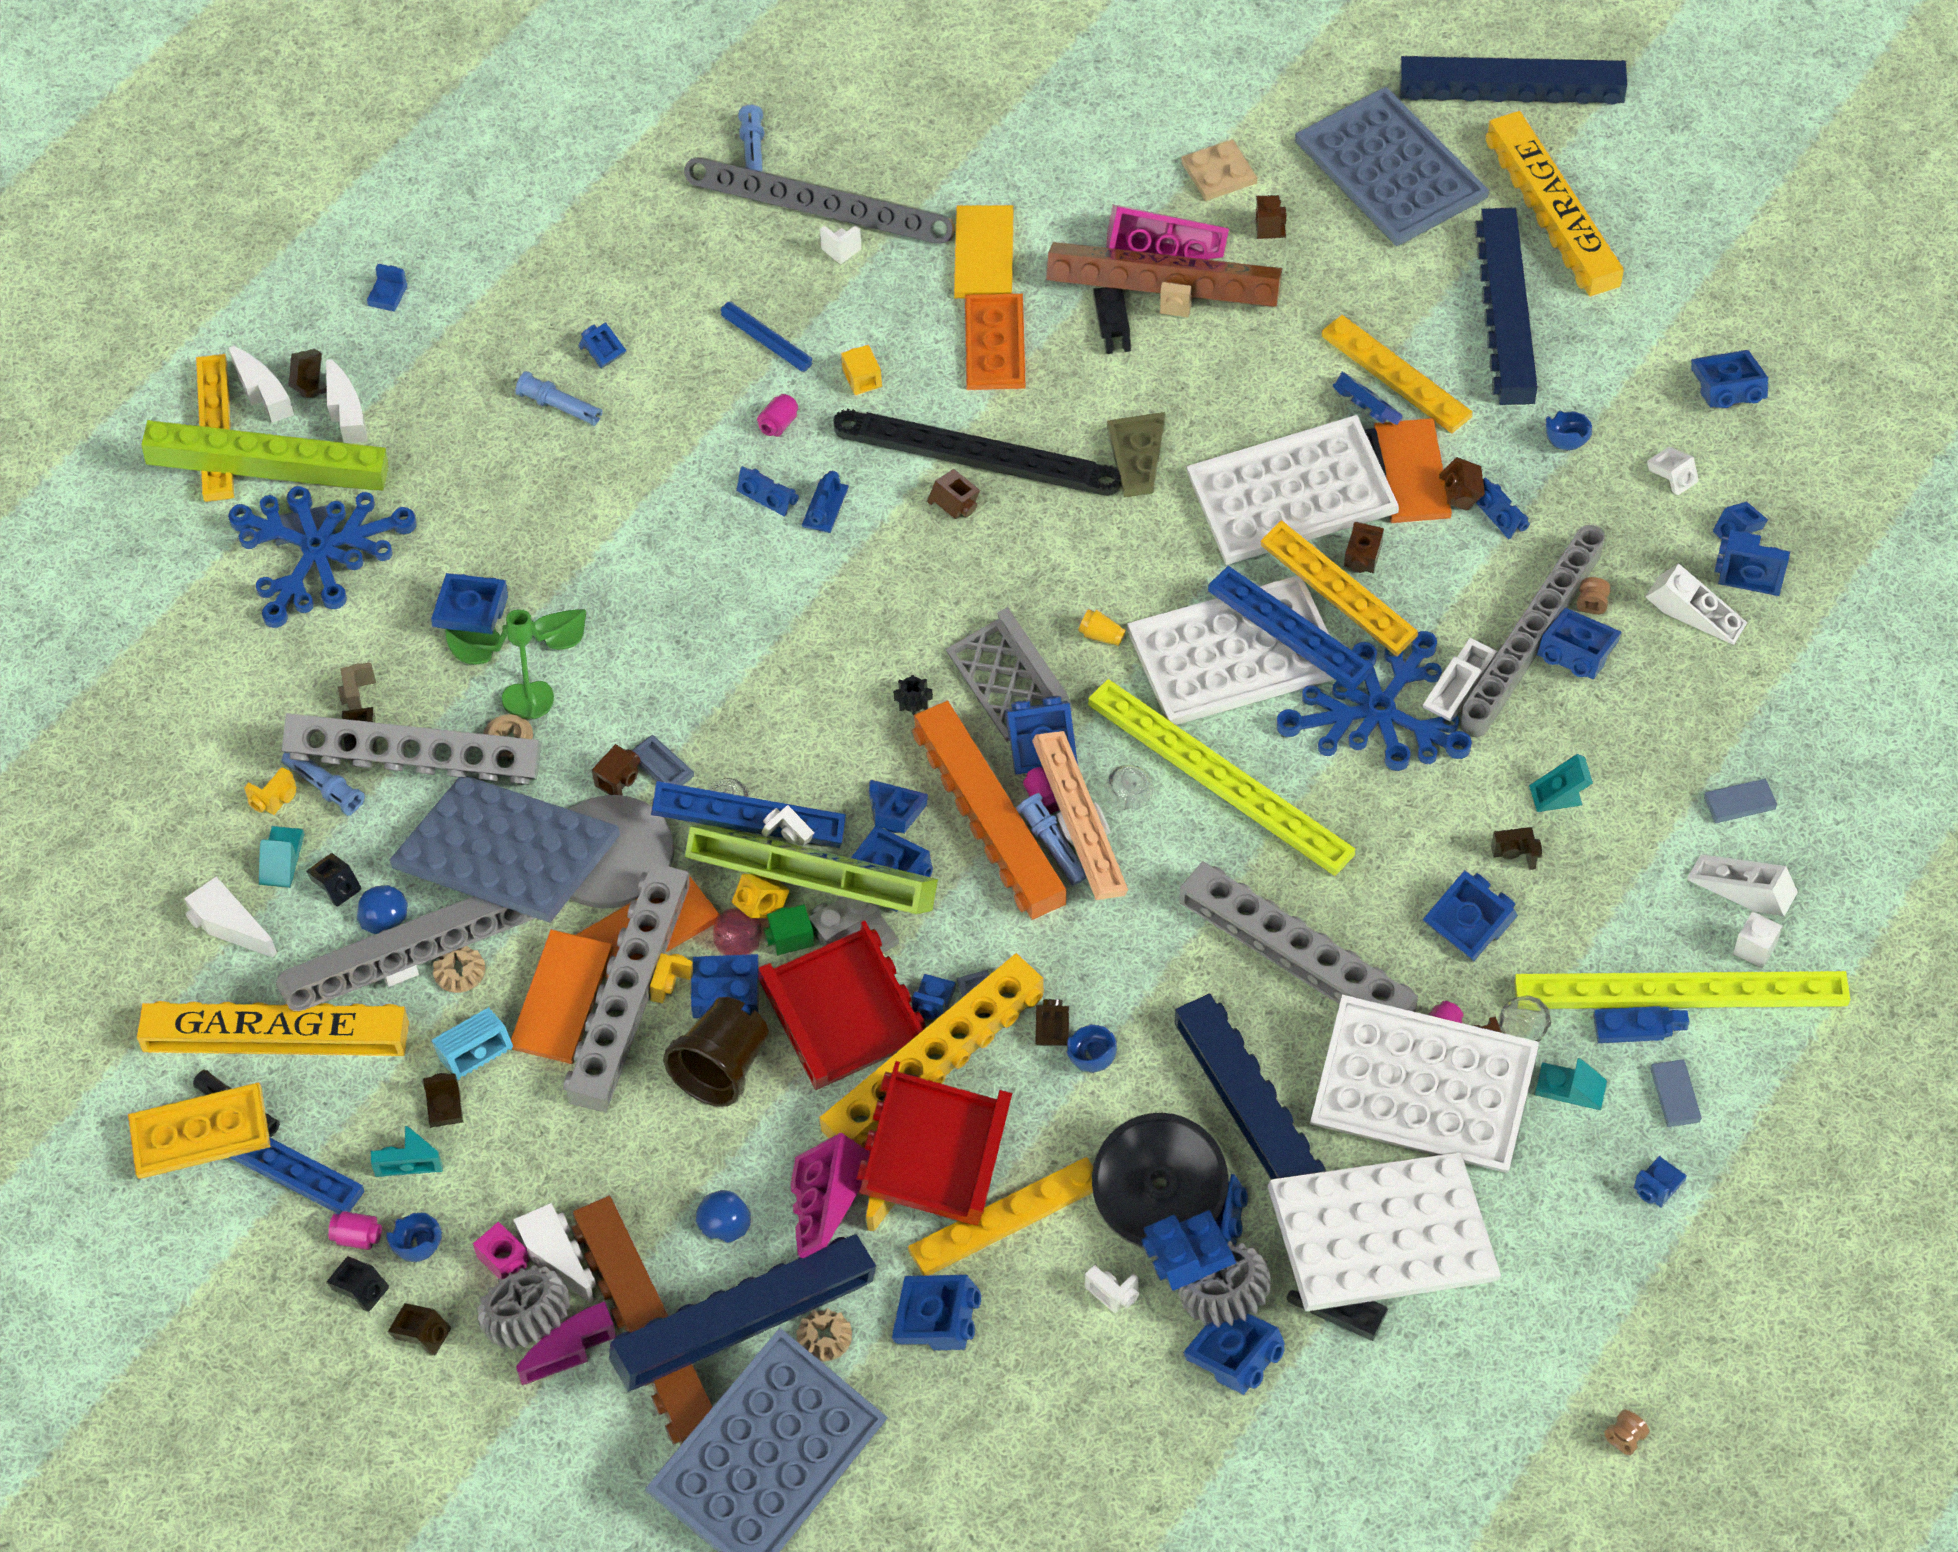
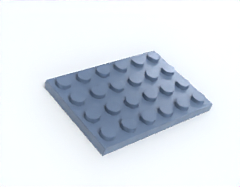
(1391, 166)
(505, 848)
(766, 1451)

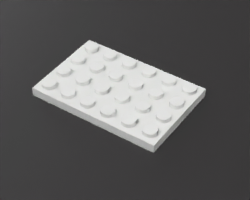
(1307, 479)
(1218, 660)
(1424, 1083)
(1383, 1231)

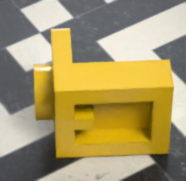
(665, 975)

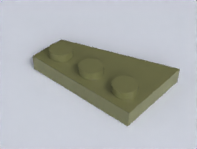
(1137, 451)

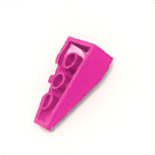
(1164, 234)
(824, 1190)

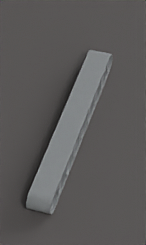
(1524, 640)
(394, 951)

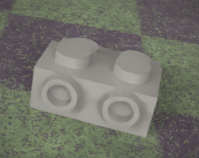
(845, 918)

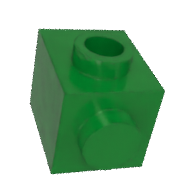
(789, 930)

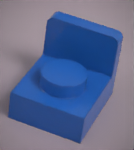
(388, 288)
(601, 344)
(1739, 518)
(933, 996)
(1659, 1182)

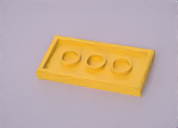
(983, 250)
(198, 1130)

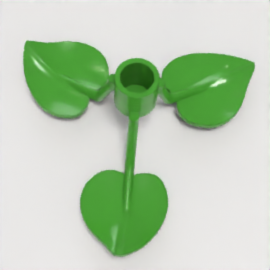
(558, 630)

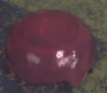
(736, 933)

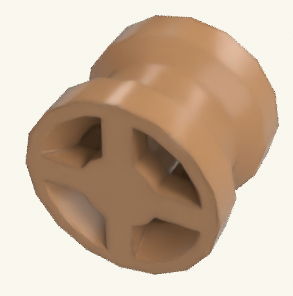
(1593, 595)
(1627, 1432)

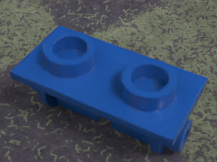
(764, 491)
(825, 503)
(1499, 510)
(1230, 1217)

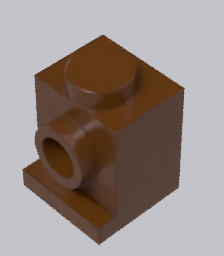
(1270, 217)
(1463, 483)
(954, 494)
(1363, 547)
(616, 770)

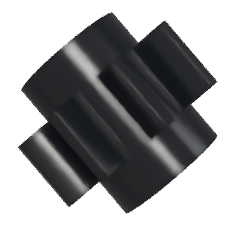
(913, 694)

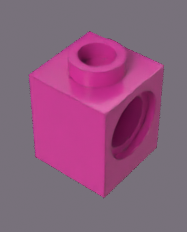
(497, 1241)

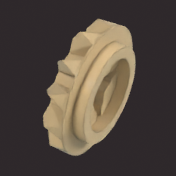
(505, 725)
(472, 972)
(826, 1348)

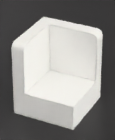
(840, 244)

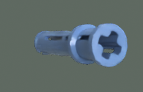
(755, 137)
(547, 394)
(331, 786)
(1045, 827)

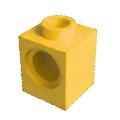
(861, 369)
(759, 895)

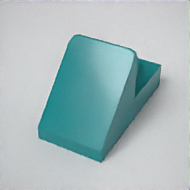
(1562, 785)
(279, 856)
(1574, 1086)
(415, 1158)

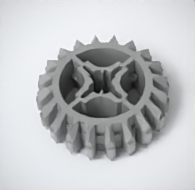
(1230, 1291)
(523, 1307)

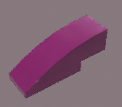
(567, 1344)

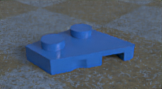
(895, 806)

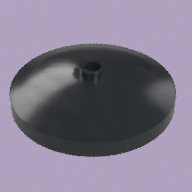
(1153, 1149)

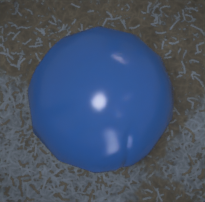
(1568, 430)
(381, 909)
(1099, 1044)
(723, 1216)
(418, 1225)

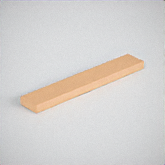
(1080, 815)

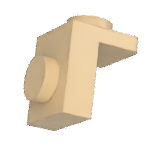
(1175, 299)

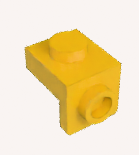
(278, 791)

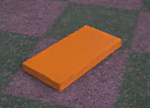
(994, 341)
(1413, 469)
(694, 918)
(561, 996)

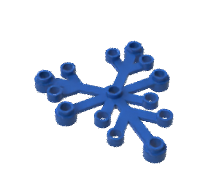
(351, 534)
(1343, 715)

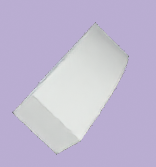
(261, 385)
(344, 405)
(1459, 679)

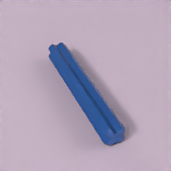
(766, 336)

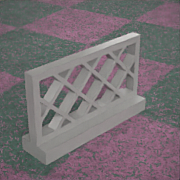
(1026, 655)

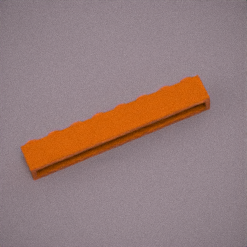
(989, 810)

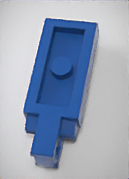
(1364, 398)
(1638, 1024)

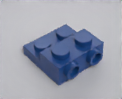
(1730, 379)
(1749, 565)
(470, 603)
(1578, 643)
(1027, 721)
(894, 852)
(1471, 914)
(724, 977)
(1187, 1249)
(936, 1311)
(1237, 1352)

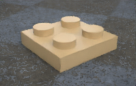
(1219, 170)

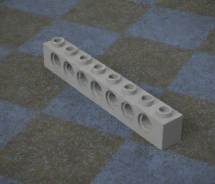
(300, 728)
(1209, 881)
(597, 1090)

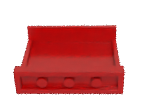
(842, 1006)
(933, 1146)

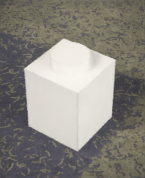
(1757, 939)

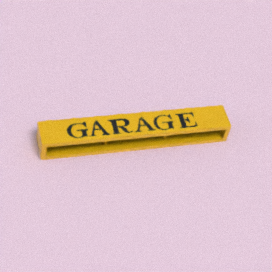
(1554, 204)
(273, 1029)

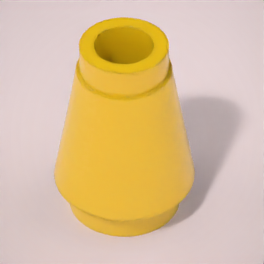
(1101, 628)

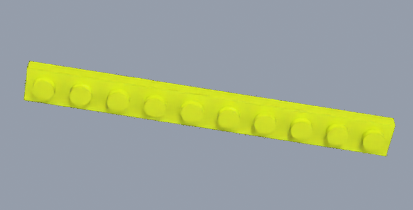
(1222, 777)
(1686, 989)

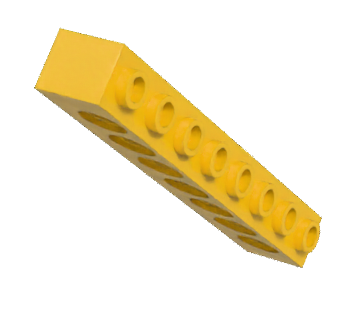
(1011, 977)

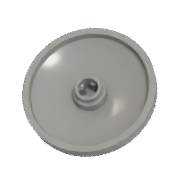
(641, 841)

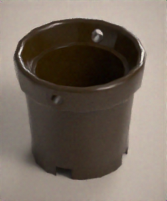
(717, 1053)

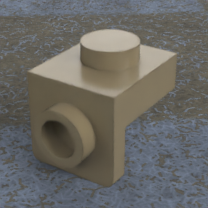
(352, 678)

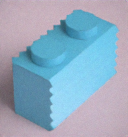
(472, 1043)

